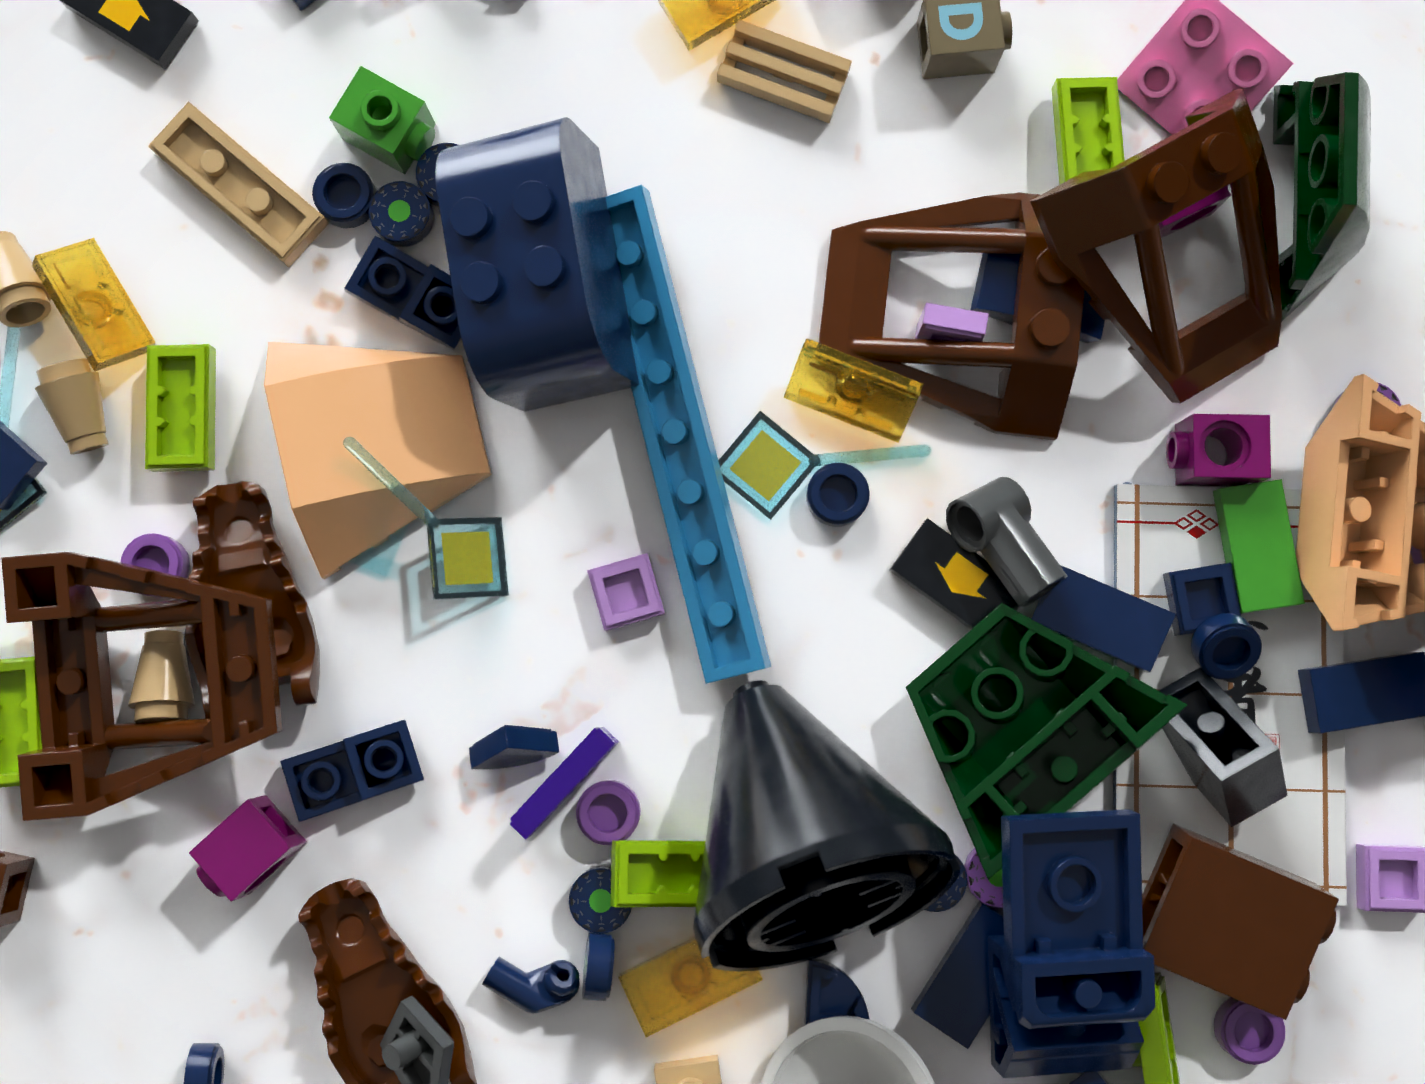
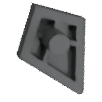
(417, 1046)

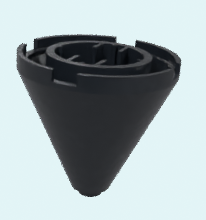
(805, 841)

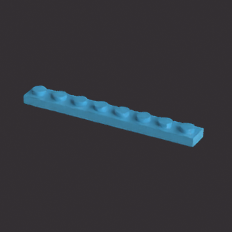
(684, 451)

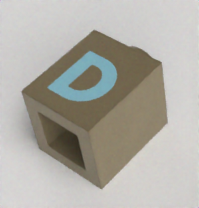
(962, 37)

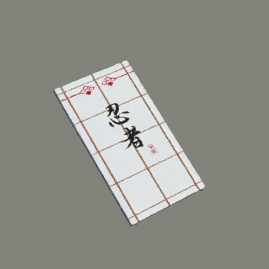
(1303, 833)

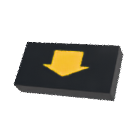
(146, 26)
(950, 575)

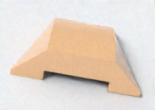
(401, 407)
(1364, 510)

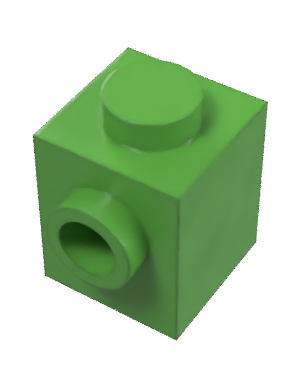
(384, 120)

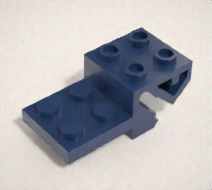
(1072, 955)

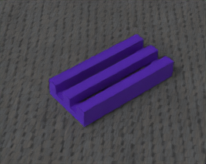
(563, 781)

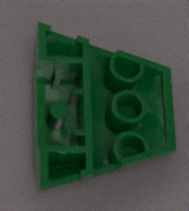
(1331, 178)
(1028, 722)

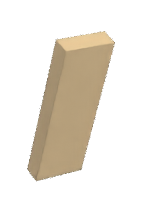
(238, 184)

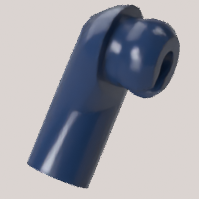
(534, 990)

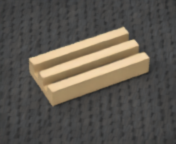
(791, 50)

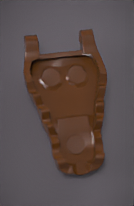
(245, 555)
(363, 978)

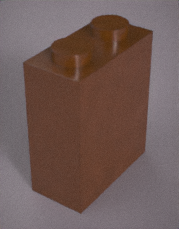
(1234, 921)

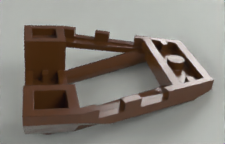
(1137, 195)
(1045, 319)
(76, 688)

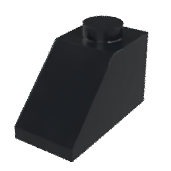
(1224, 749)

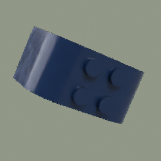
(535, 266)

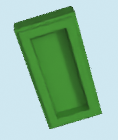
(1259, 545)

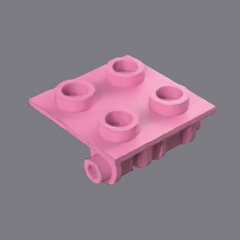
(1199, 59)

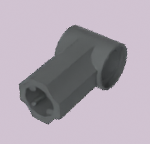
(998, 525)

